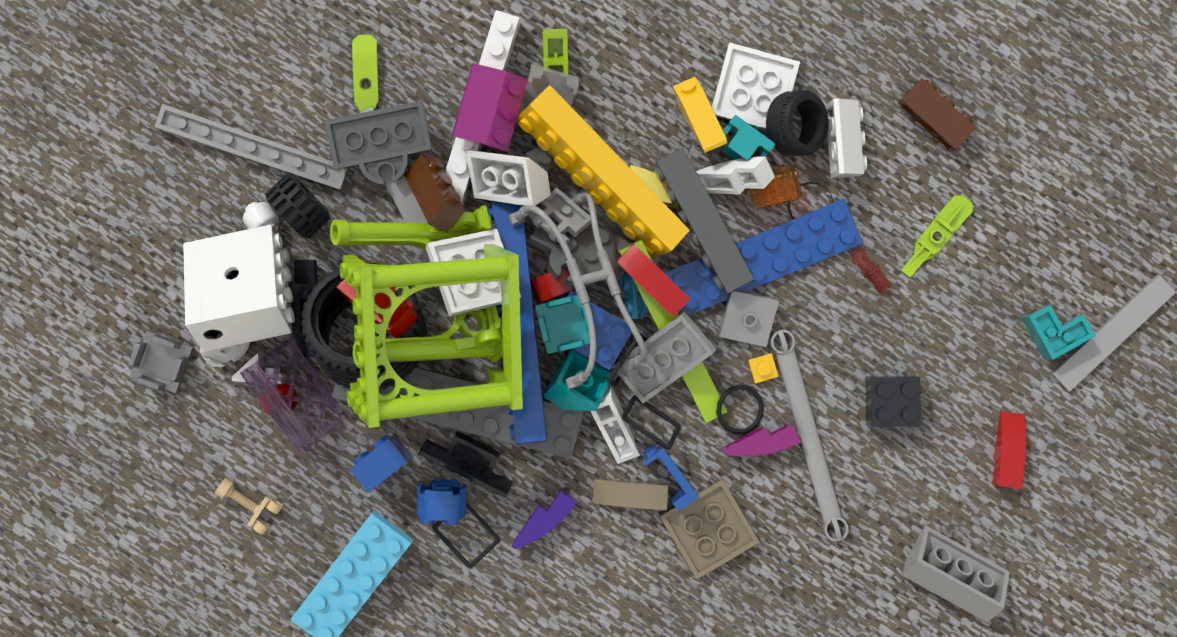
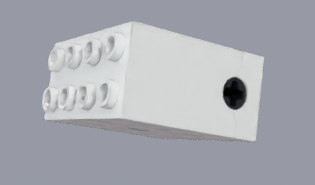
(237, 288)

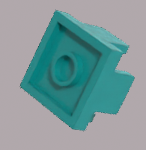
(745, 140)
(563, 324)

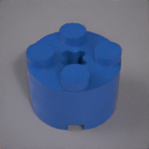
(441, 501)

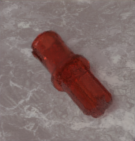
(870, 270)

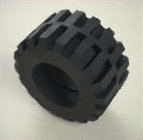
(297, 206)

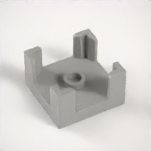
(541, 77)

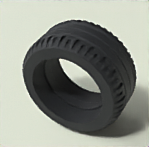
(814, 123)

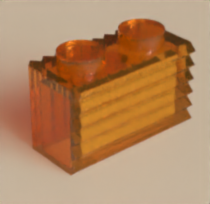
(780, 190)

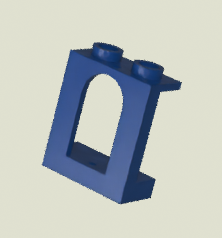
(686, 493)

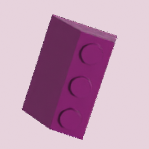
(489, 107)

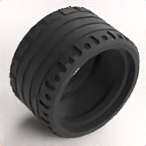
(318, 316)

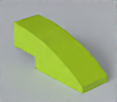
(555, 49)

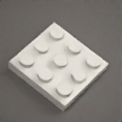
(751, 83)
(471, 296)

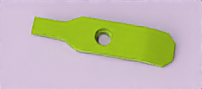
(365, 67)
(945, 223)

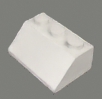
(845, 138)
(507, 178)

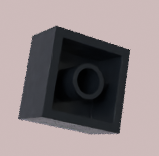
(893, 401)

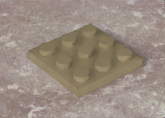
(710, 529)

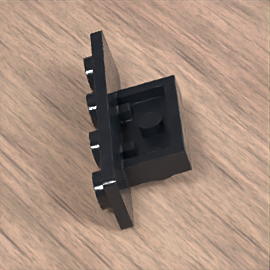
(304, 280)
(469, 460)

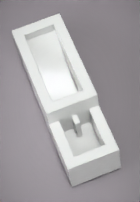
(736, 175)

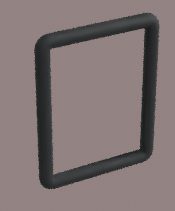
(620, 363)
(667, 446)
(456, 552)

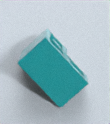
(1051, 336)

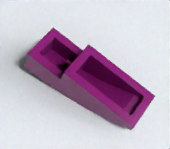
(762, 442)

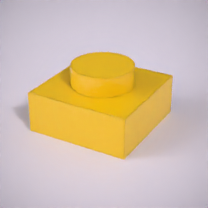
(763, 368)

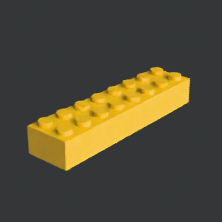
(601, 173)

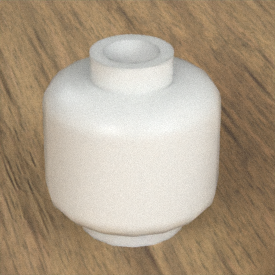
(260, 215)

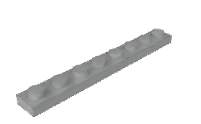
(250, 146)

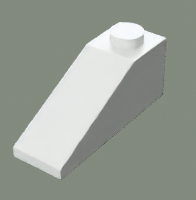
(614, 429)

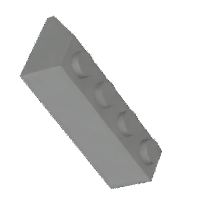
(957, 574)

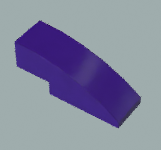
(545, 519)

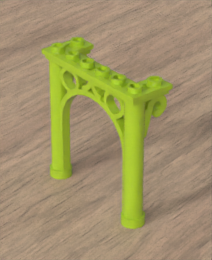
(481, 343)

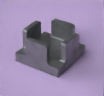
(160, 362)

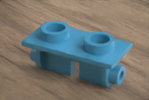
(634, 304)

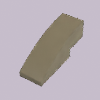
(630, 494)

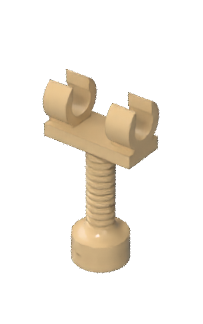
(226, 489)

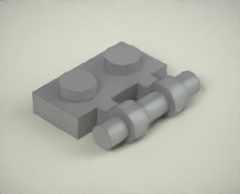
(563, 211)

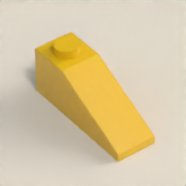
(699, 114)

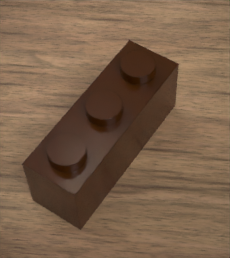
(937, 114)
(434, 192)

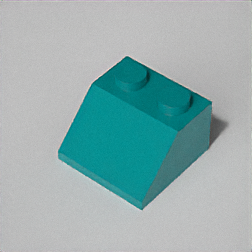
(584, 397)

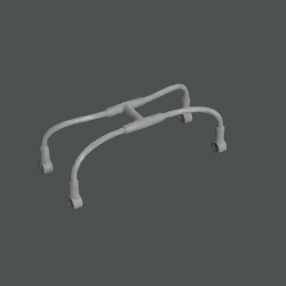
(581, 280)

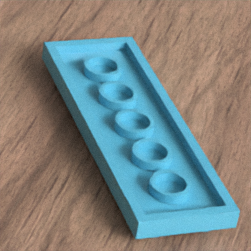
(352, 577)

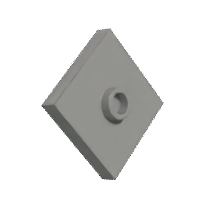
(748, 318)

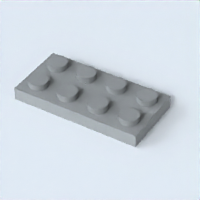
(669, 356)

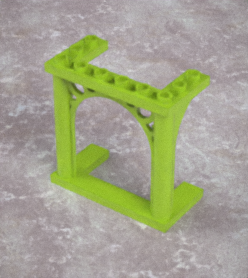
(370, 279)

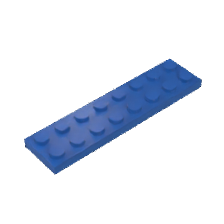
(774, 254)

